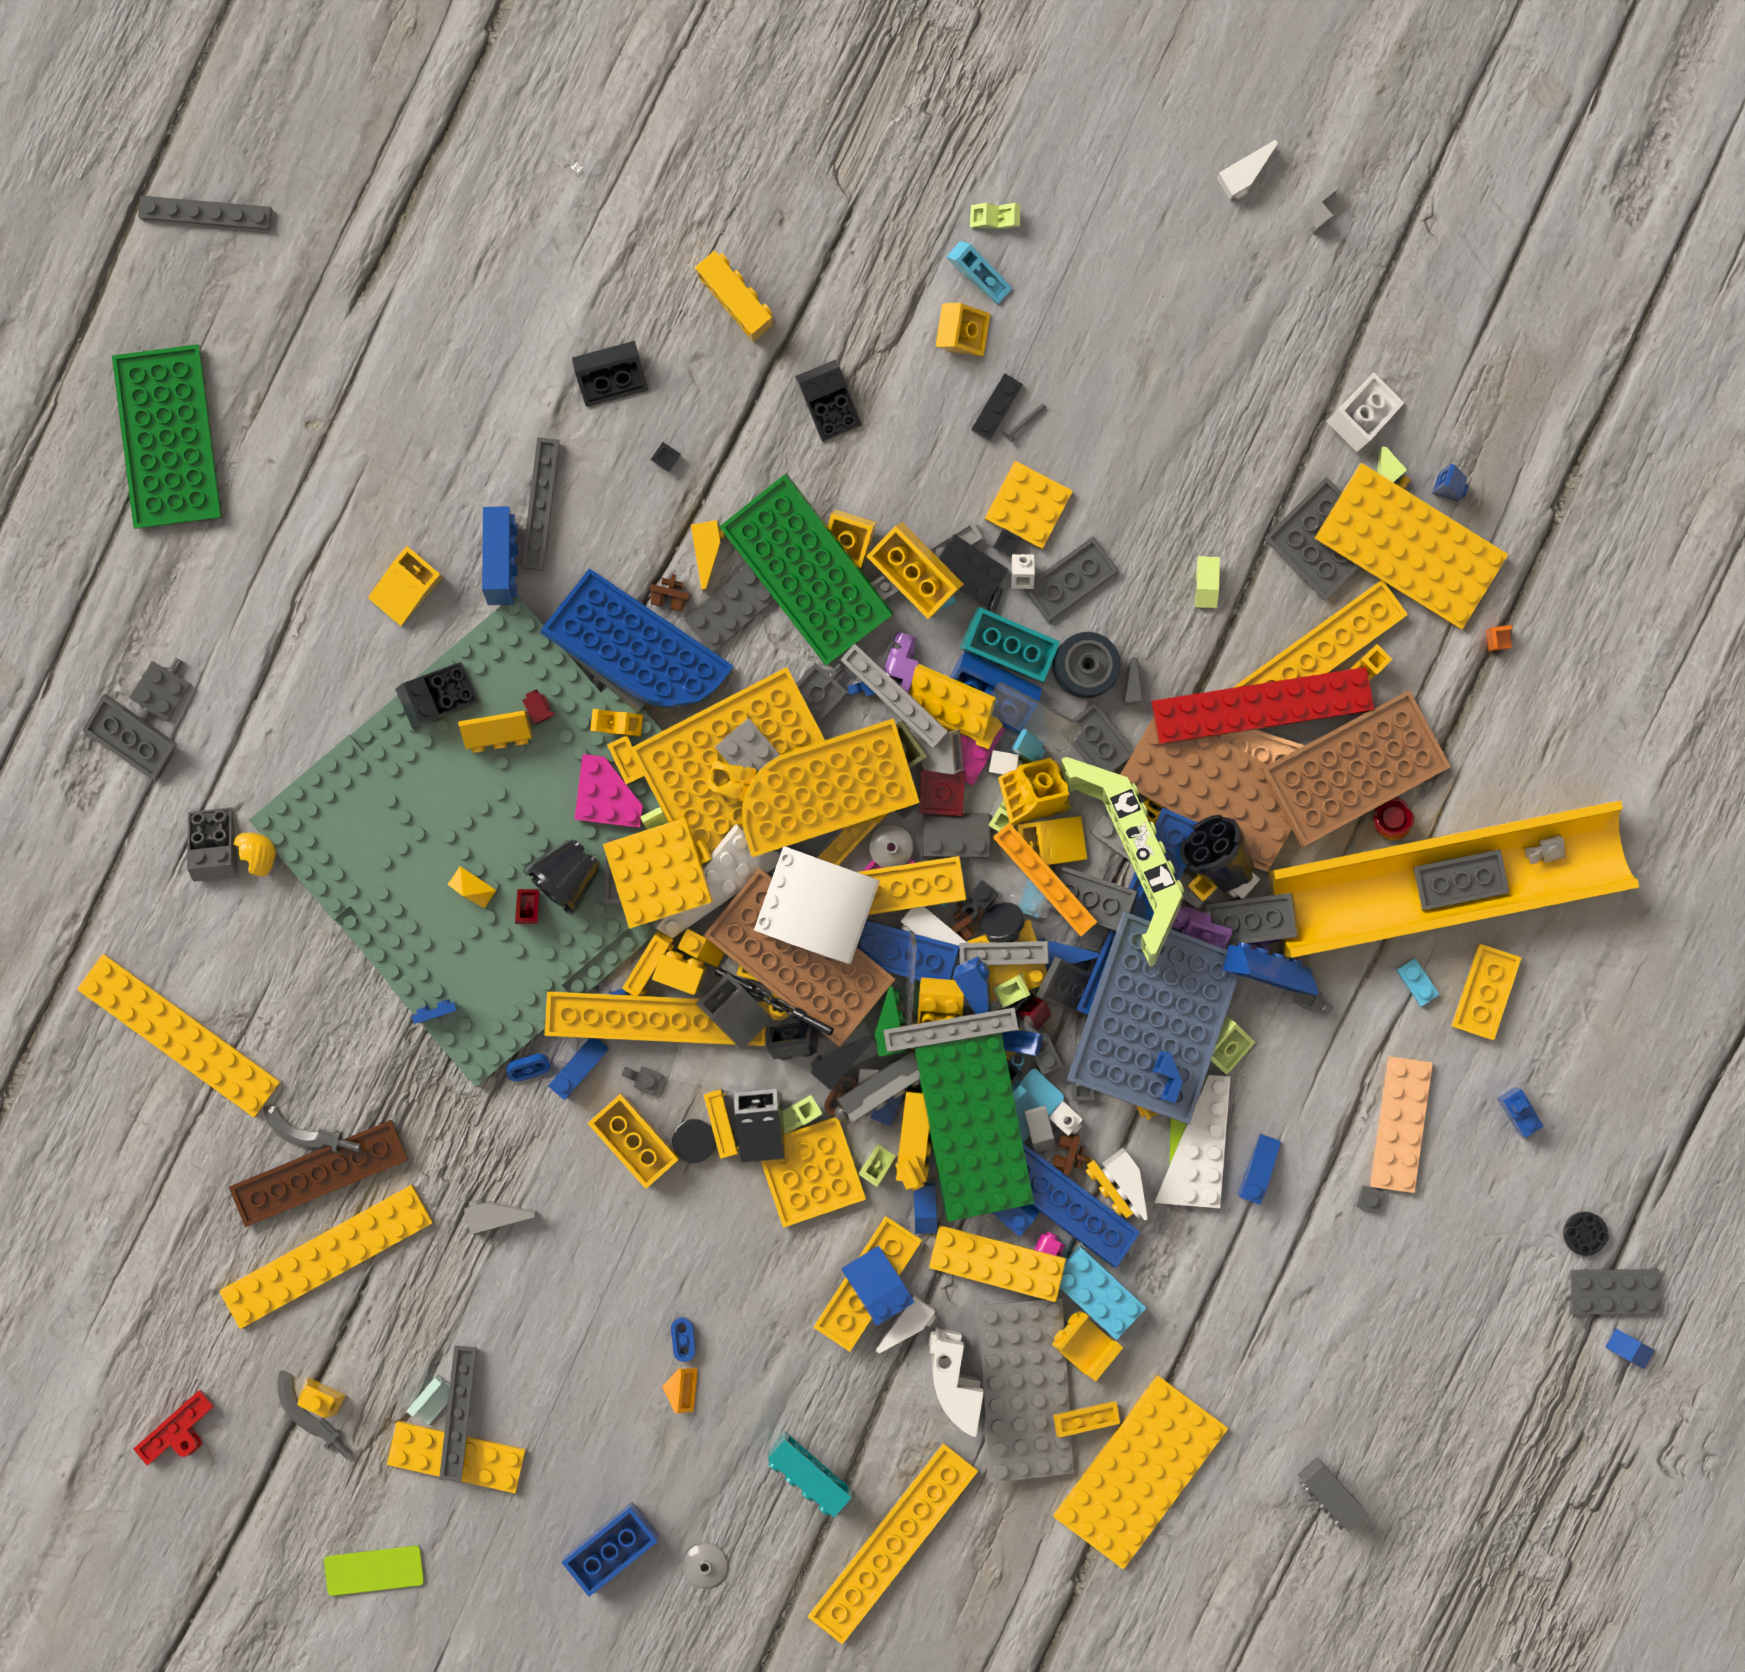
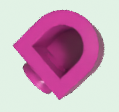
(1049, 1244)

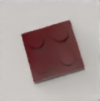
(942, 793)

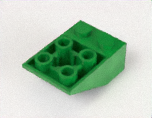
(888, 1019)

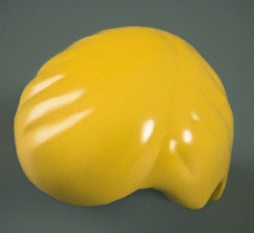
(258, 852)

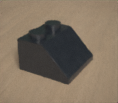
(792, 1041)

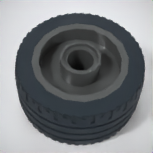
(1088, 648)

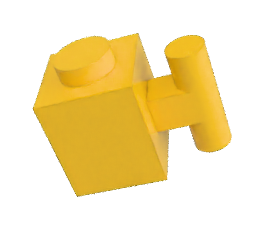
(911, 1173)

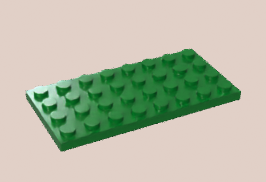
(166, 436)
(806, 569)
(973, 1126)

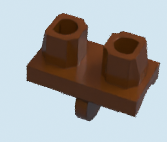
(679, 597)
(962, 926)
(1065, 1163)

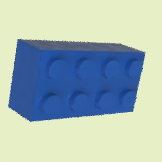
(499, 555)
(610, 1549)

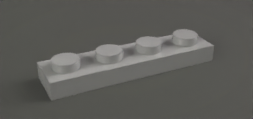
(1006, 952)

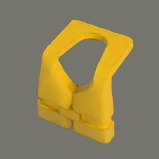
(739, 780)

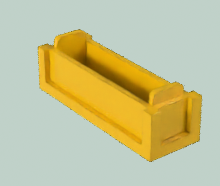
(647, 964)
(720, 1123)

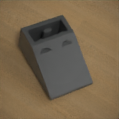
(211, 845)
(734, 1010)

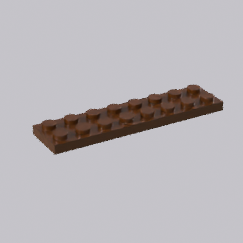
(317, 1174)

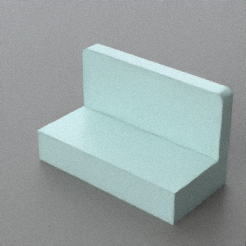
(431, 1400)

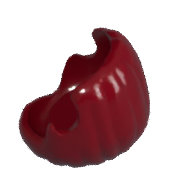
(1393, 819)

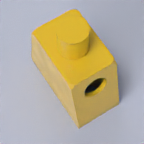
(320, 1398)

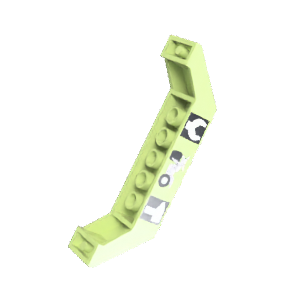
(1139, 842)

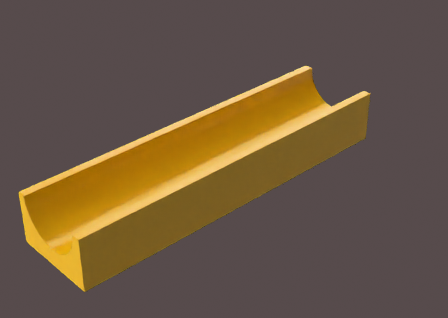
(1376, 892)

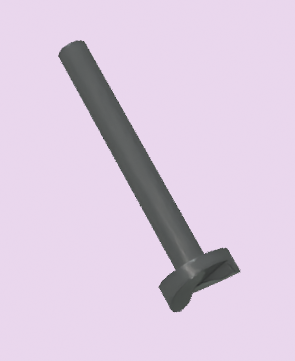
(1010, 434)

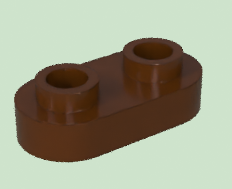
(837, 1091)

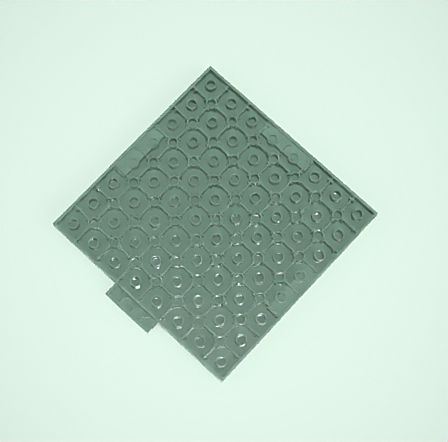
(404, 807)

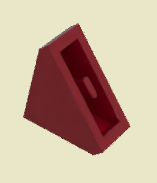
(527, 906)
(1034, 1013)

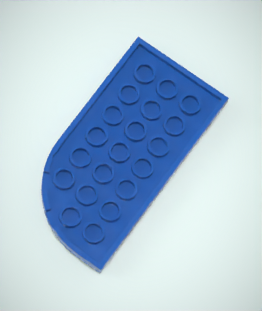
(634, 645)

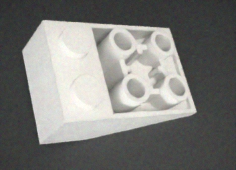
(1128, 1178)

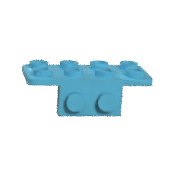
(1032, 1093)

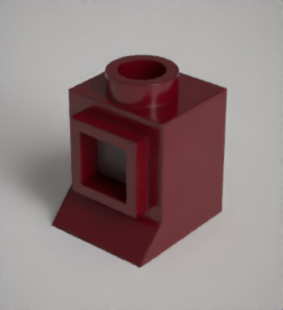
(538, 707)

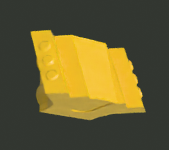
(1034, 791)

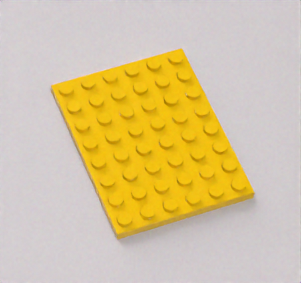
(682, 756)

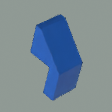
(1167, 1068)
(925, 1209)

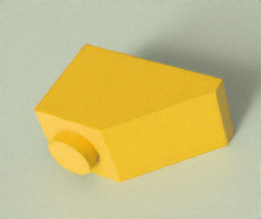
(701, 948)

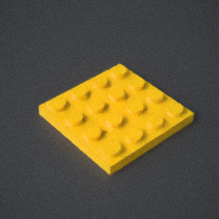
(658, 872)
(815, 1173)

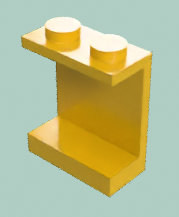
(1086, 1346)

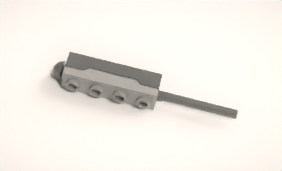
(878, 1088)

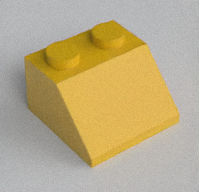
(962, 329)

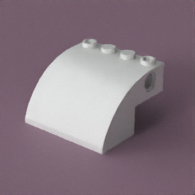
(817, 905)
(957, 1393)

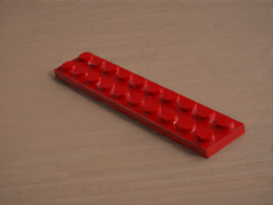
(1262, 705)

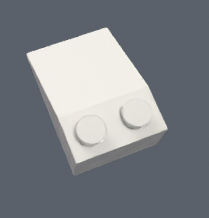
(1365, 412)

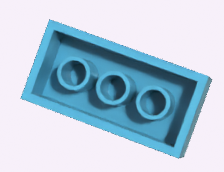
(1099, 1293)

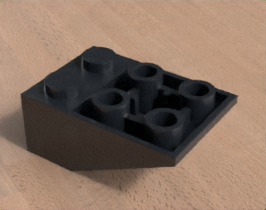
(828, 400)
(436, 695)
(760, 1125)

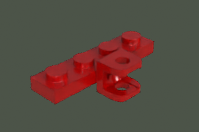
(176, 1430)

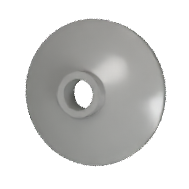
(887, 835)
(705, 1554)

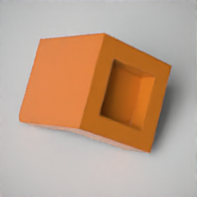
(1499, 638)

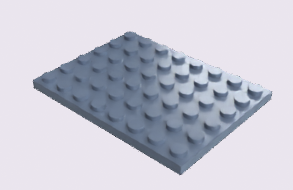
(1150, 1010)

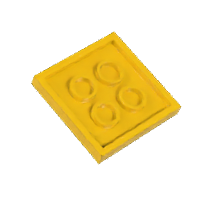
(1028, 504)
(1033, 973)

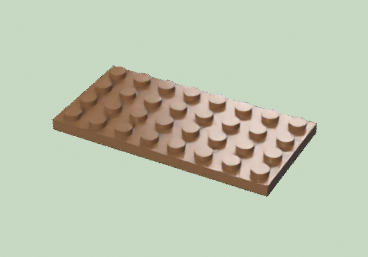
(1355, 768)
(1207, 780)
(817, 984)

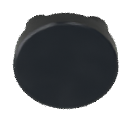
(1003, 922)
(694, 1140)
(1585, 1233)

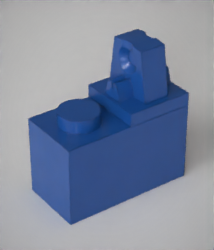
(1520, 1112)

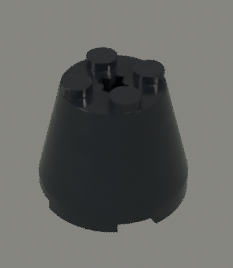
(1218, 853)
(564, 874)

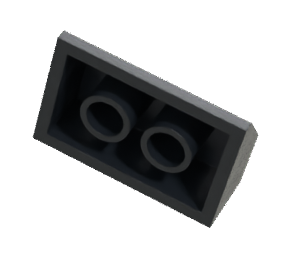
(610, 373)

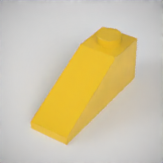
(707, 546)

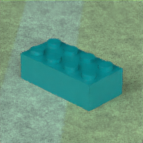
(1009, 645)
(809, 1475)

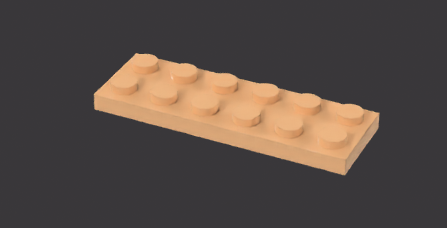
(1401, 1124)

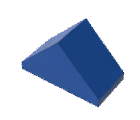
(1629, 1348)

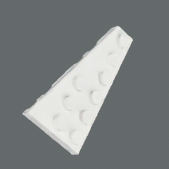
(725, 876)
(1199, 1158)

